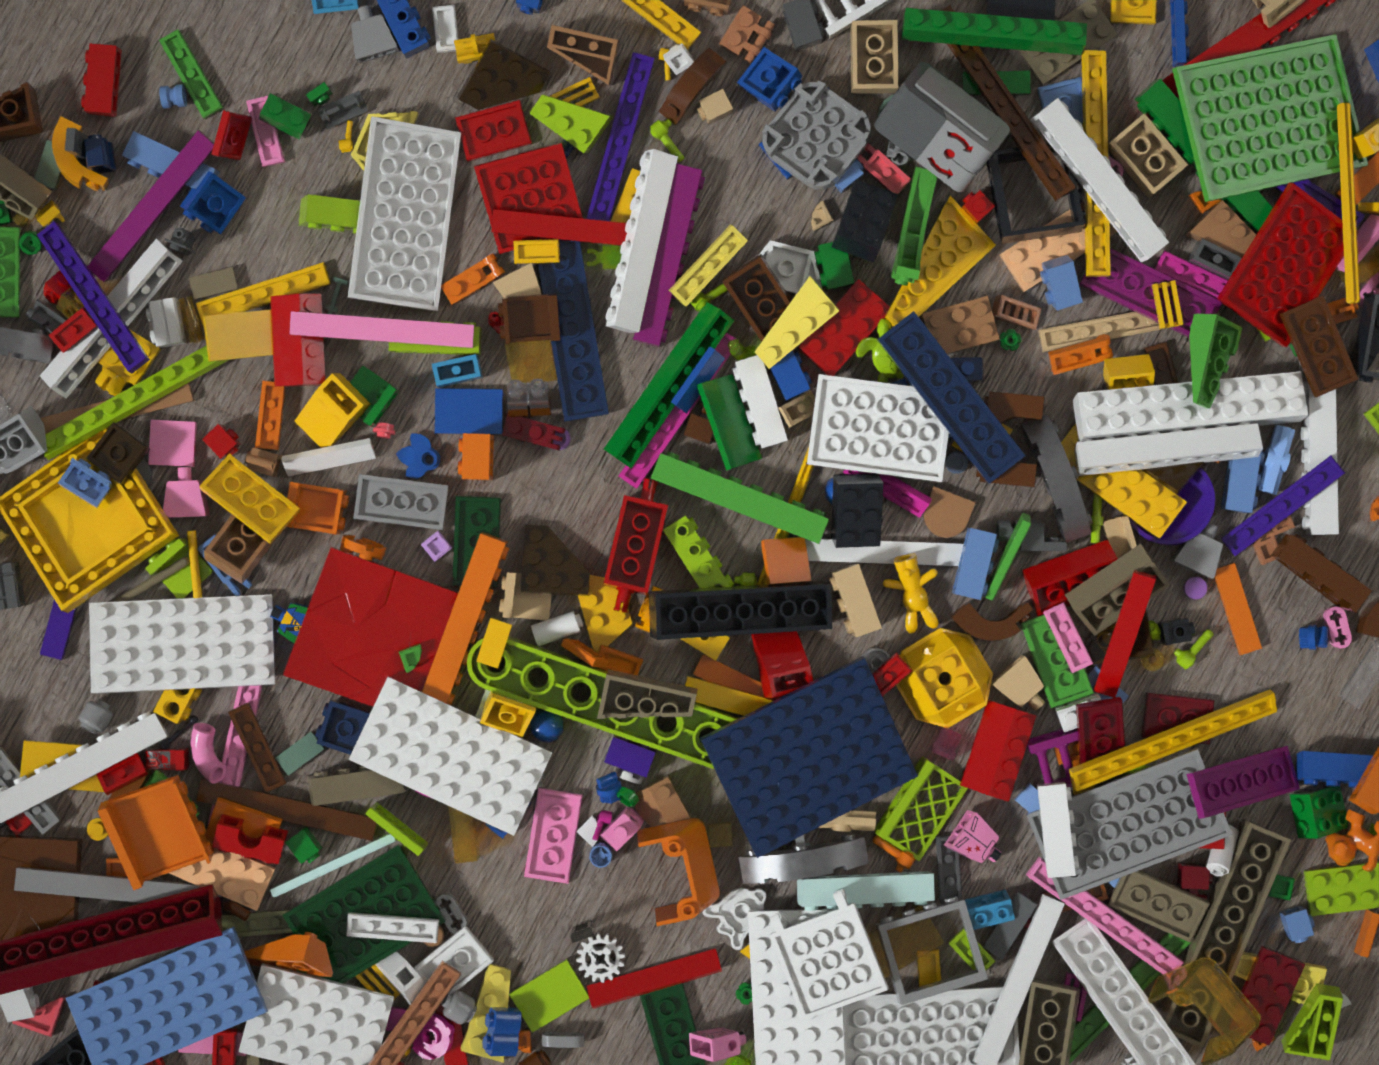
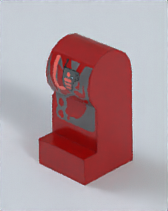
(168, 759)

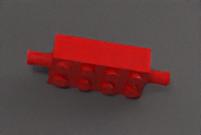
(635, 545)

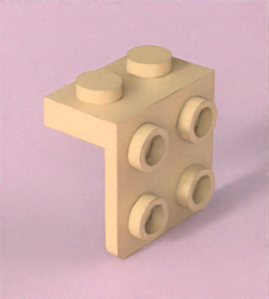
(522, 604)

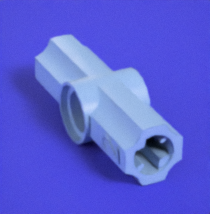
(1276, 459)

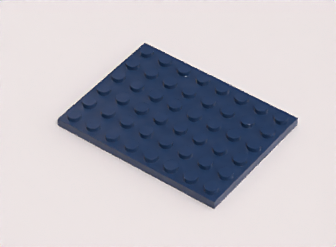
(809, 757)

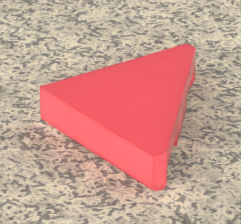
(45, 1017)

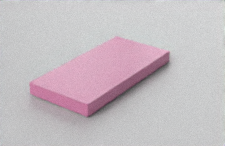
(553, 835)

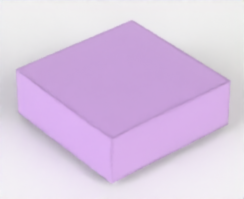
(436, 546)

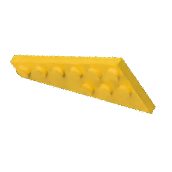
(946, 256)

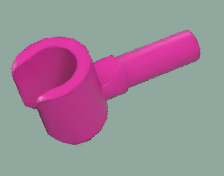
(603, 817)

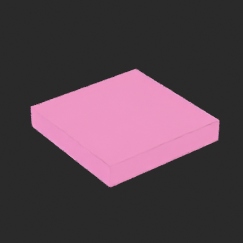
(172, 443)

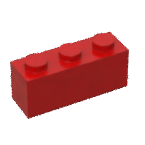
(102, 80)

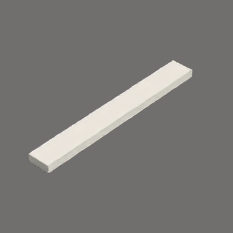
(927, 553)
(1018, 981)

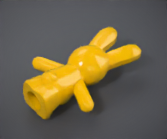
(914, 595)

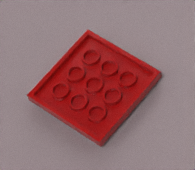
(528, 183)

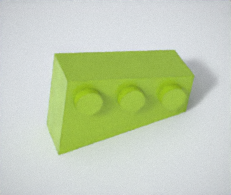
(570, 121)
(329, 212)
(1316, 1024)

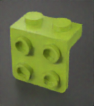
(180, 582)

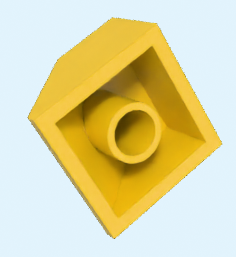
(507, 714)

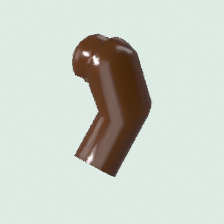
(233, 908)

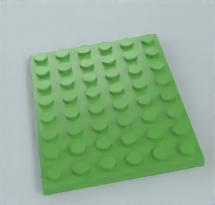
(1265, 116)

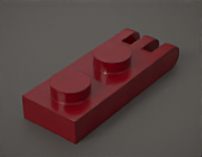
(532, 432)

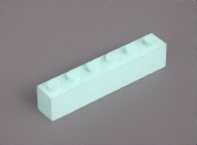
(867, 889)

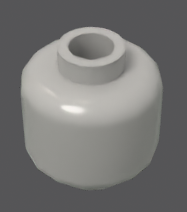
(95, 716)
(459, 1007)

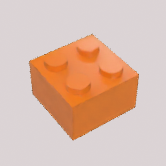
(476, 456)

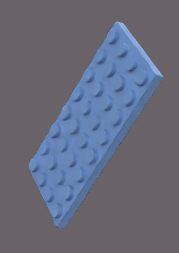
(168, 1003)

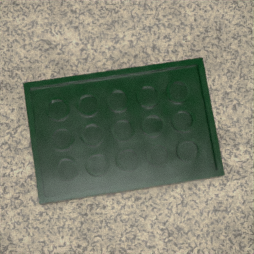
(379, 887)

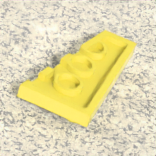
(798, 321)
(1309, 977)
(492, 993)

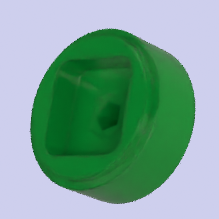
(30, 243)
(628, 797)

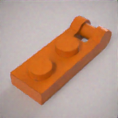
(472, 279)
(1080, 354)

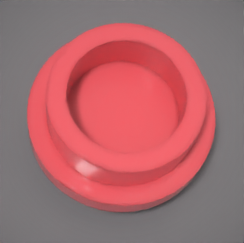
(384, 430)

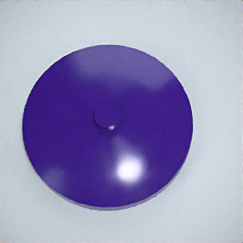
(1192, 518)

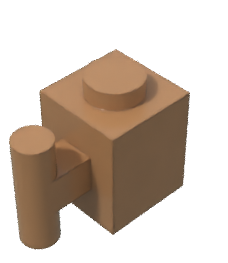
(263, 461)

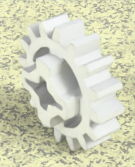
(608, 964)

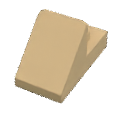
(798, 409)

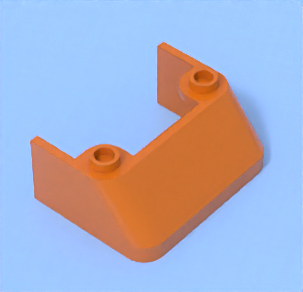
(689, 840)

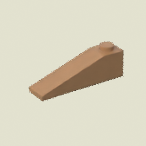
(661, 803)

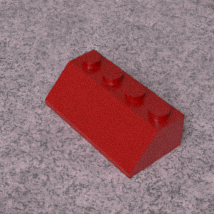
(295, 357)
(1055, 578)
(998, 750)

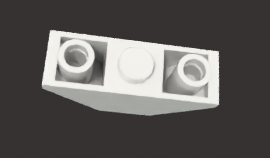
(401, 976)

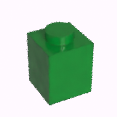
(304, 846)

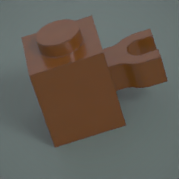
(699, 428)

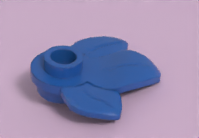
(415, 456)

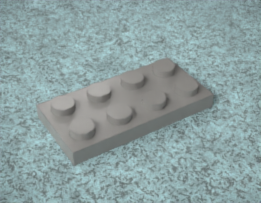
(401, 502)

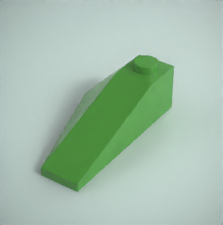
(1211, 345)

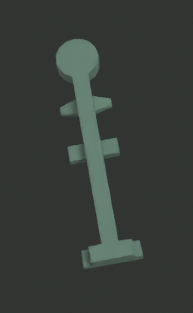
(331, 308)

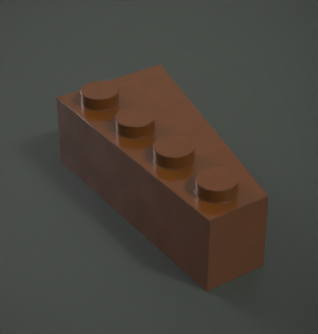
(19, 113)
(1321, 573)

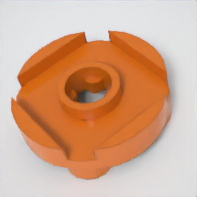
(367, 548)

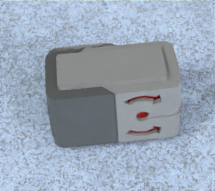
(941, 126)

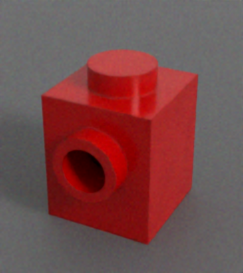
(977, 205)
(222, 441)

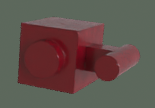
(1194, 877)

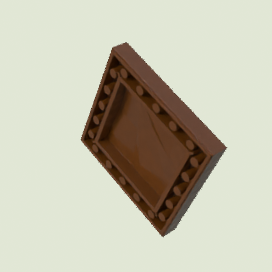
(31, 911)

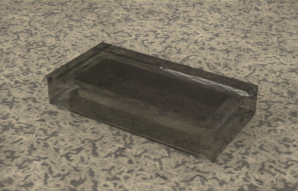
(582, 931)

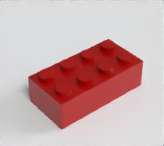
(839, 336)

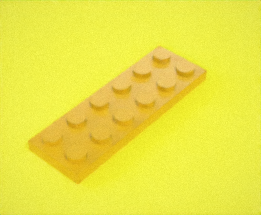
(1131, 493)

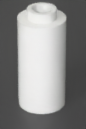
(557, 628)
(1221, 859)

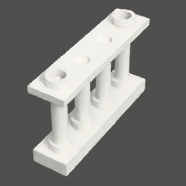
(836, 26)

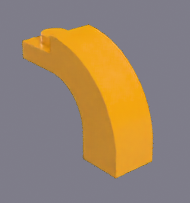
(68, 164)

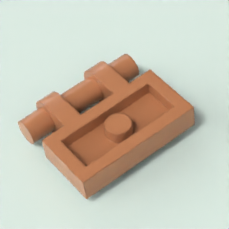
(740, 31)

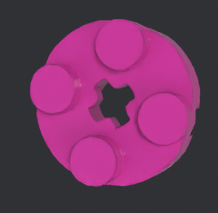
(443, 1038)

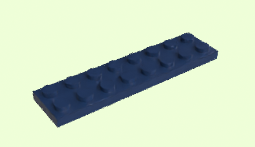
(577, 351)
(951, 397)

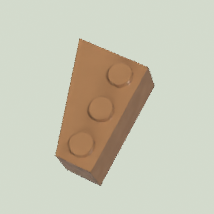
(586, 50)
(1223, 229)

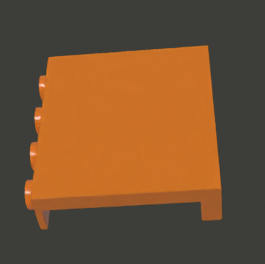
(155, 830)

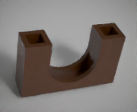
(1010, 406)

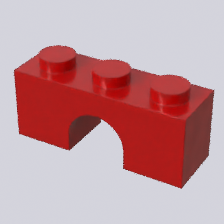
(231, 838)

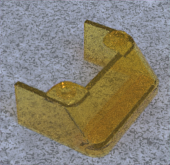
(1217, 998)

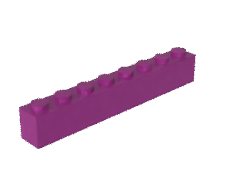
(671, 247)

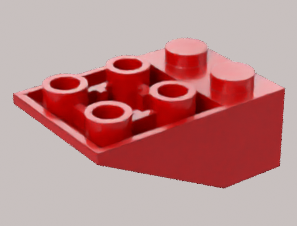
(781, 663)

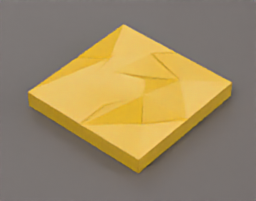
(80, 545)

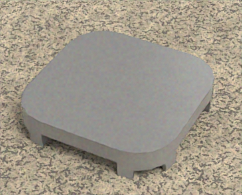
(816, 135)

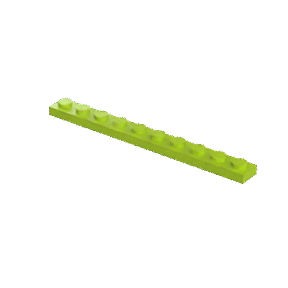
(128, 402)

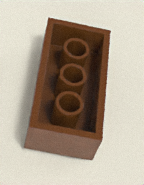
(758, 294)

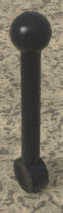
(166, 743)

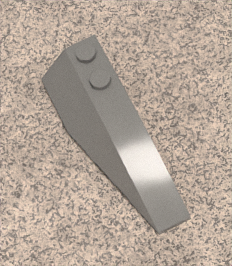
(21, 440)

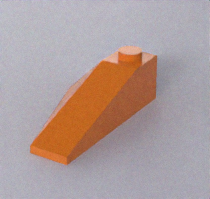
(294, 953)

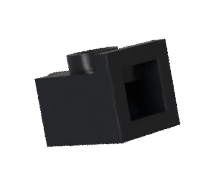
(1168, 631)

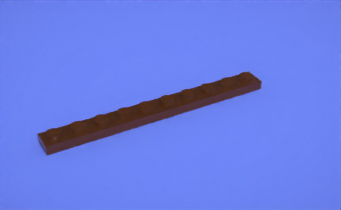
(1008, 110)

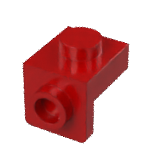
(55, 287)

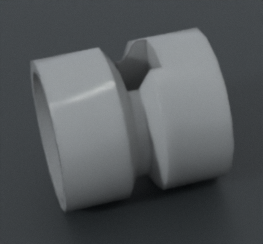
(875, 657)

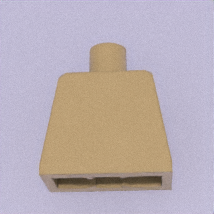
(519, 283)
(1020, 683)

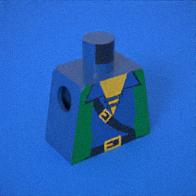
(290, 619)

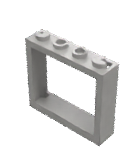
(910, 916)

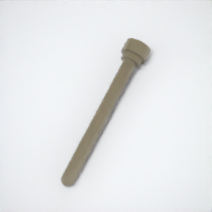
(152, 581)

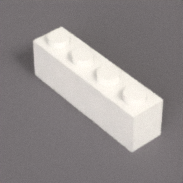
(760, 401)
(1056, 829)

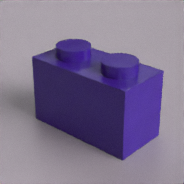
(630, 756)

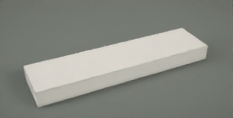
(328, 457)
(392, 927)

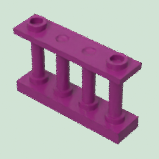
(1059, 739)

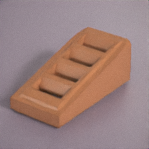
(998, 308)

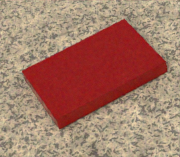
(493, 130)

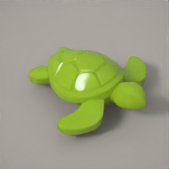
(881, 359)

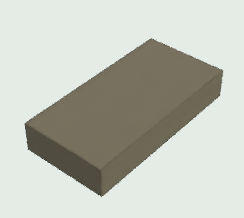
(213, 283)

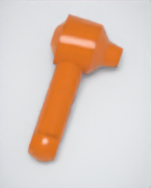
(903, 858)

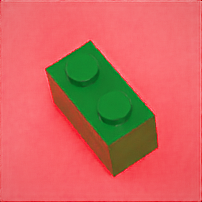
(284, 116)
(835, 267)

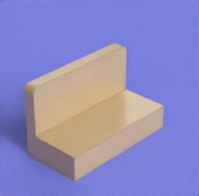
(1119, 534)

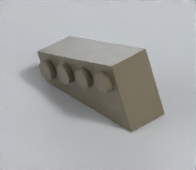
(21, 190)
(644, 697)
(349, 785)

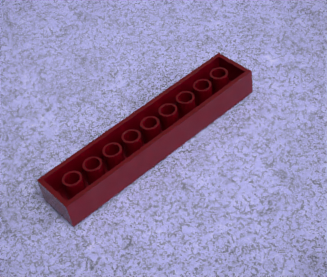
(109, 938)

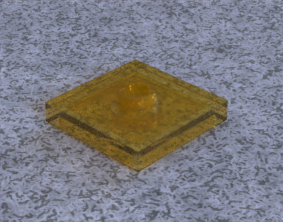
(531, 361)

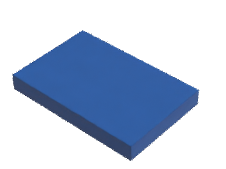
(468, 411)

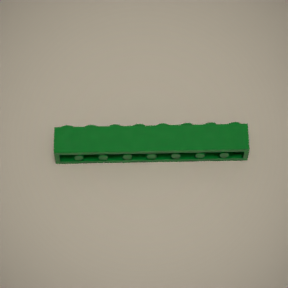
(994, 31)
(1168, 117)
(655, 401)

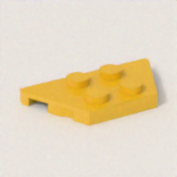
(601, 620)

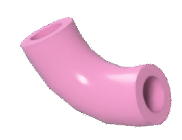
(204, 754)

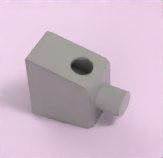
(372, 36)
(1200, 553)

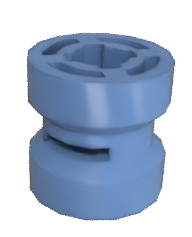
(173, 96)
(600, 858)

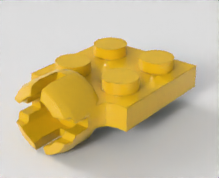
(115, 375)

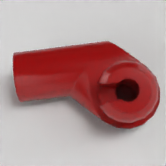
(495, 321)

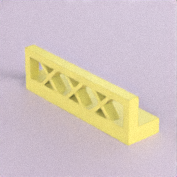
(708, 265)

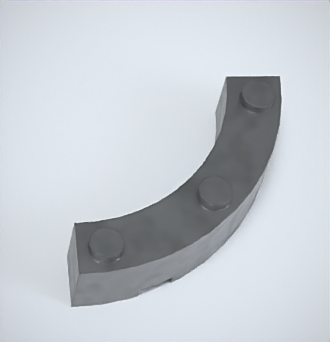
(26, 345)
(1059, 478)
(804, 861)

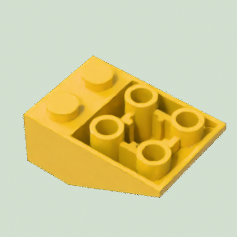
(332, 410)

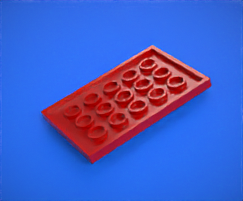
(1285, 262)

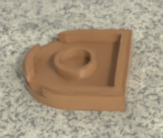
(947, 513)

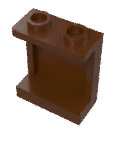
(529, 318)

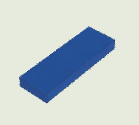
(701, 373)

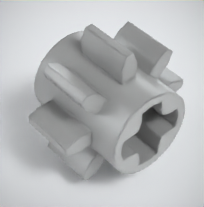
(897, 155)

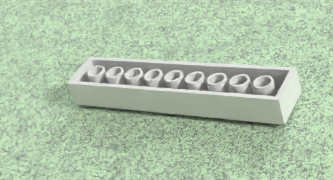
(1168, 407)

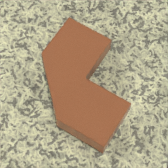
(1267, 543)

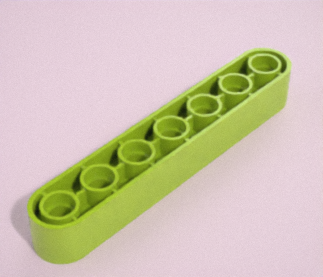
(558, 698)

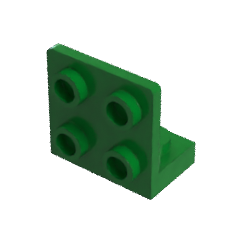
(376, 391)

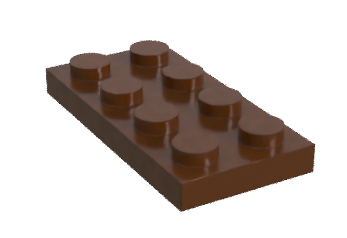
(1319, 346)

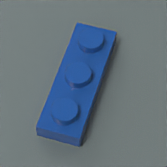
(1179, 32)

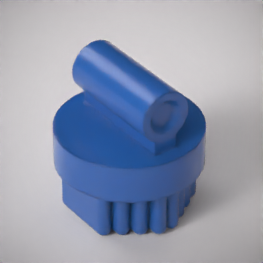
(1313, 637)
(607, 788)

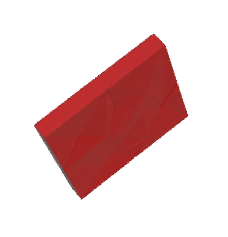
(361, 622)

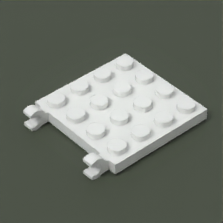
(828, 959)

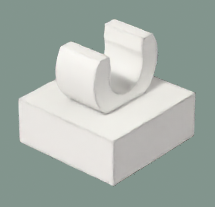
(678, 58)

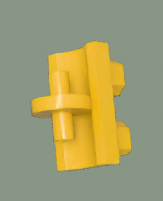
(472, 48)

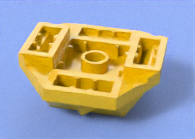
(968, 683)

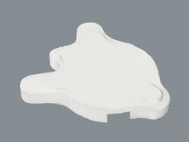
(733, 913)

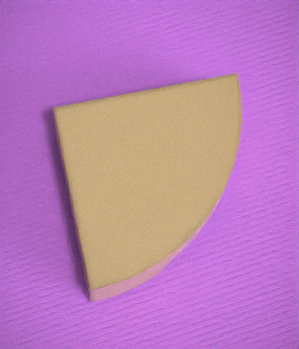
(820, 216)

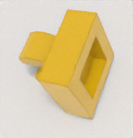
(48, 213)

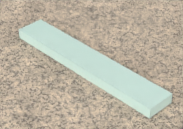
(332, 864)

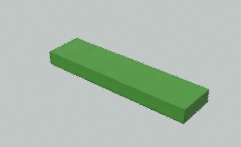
(191, 74)
(1008, 556)

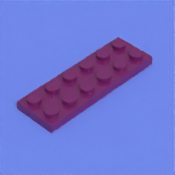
(1132, 288)
(1242, 782)

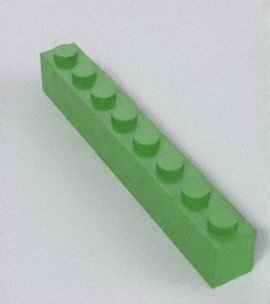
(739, 498)

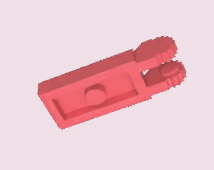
(884, 170)

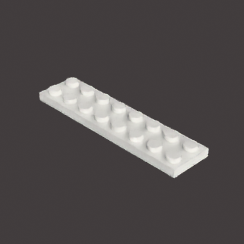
(1119, 997)

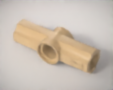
(853, 820)

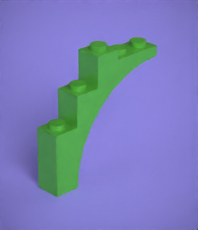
(915, 217)

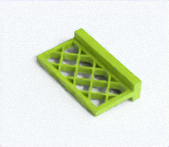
(902, 803)

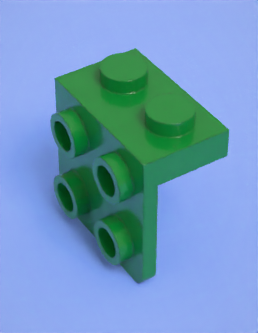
(1319, 812)

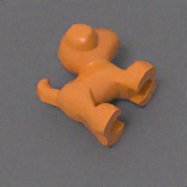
(1344, 847)

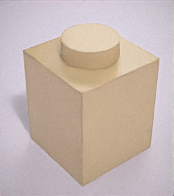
(714, 107)

